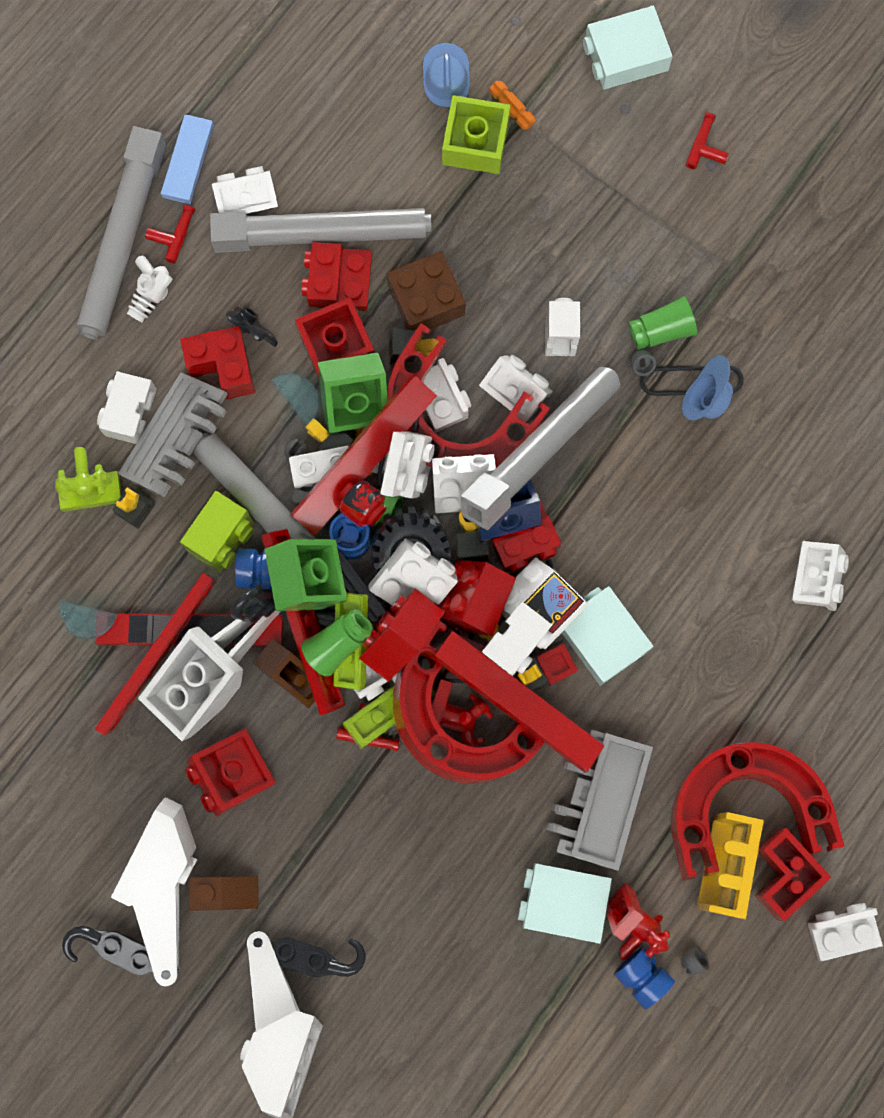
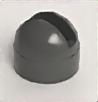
(648, 361)
(303, 449)
(695, 961)

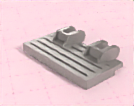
(173, 434)
(607, 802)

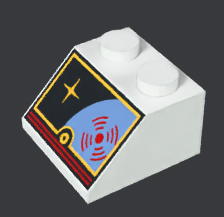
(546, 595)

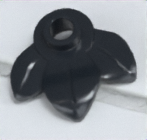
(248, 322)

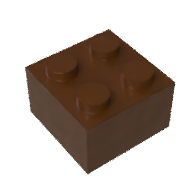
(426, 292)

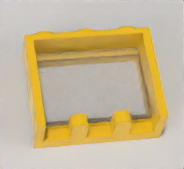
(736, 849)

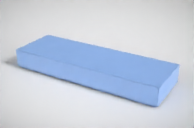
(187, 159)

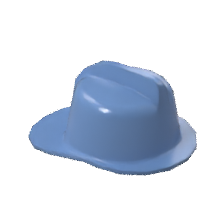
(445, 73)
(710, 392)

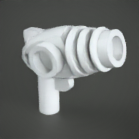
(151, 286)

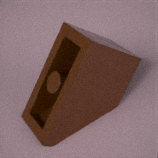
(286, 671)
(223, 893)

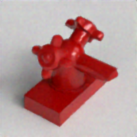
(458, 718)
(628, 917)

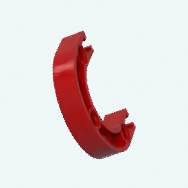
(496, 444)
(420, 729)
(761, 763)

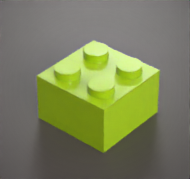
(475, 134)
(218, 532)

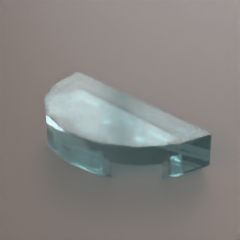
(299, 394)
(86, 621)

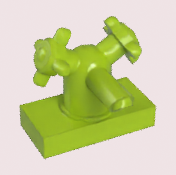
(85, 489)

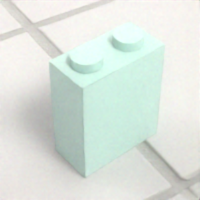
(627, 47)
(606, 636)
(565, 902)

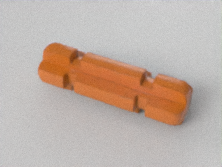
(517, 109)

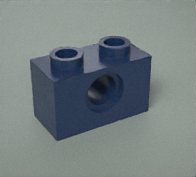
(520, 516)

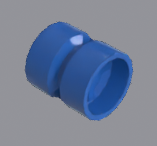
(350, 538)
(251, 569)
(644, 977)

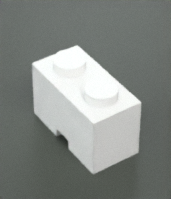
(562, 327)
(125, 405)
(525, 633)

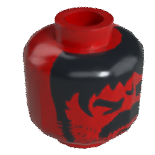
(362, 503)

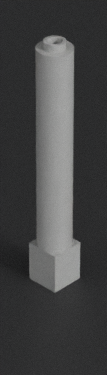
(142, 162)
(239, 232)
(247, 487)
(491, 494)

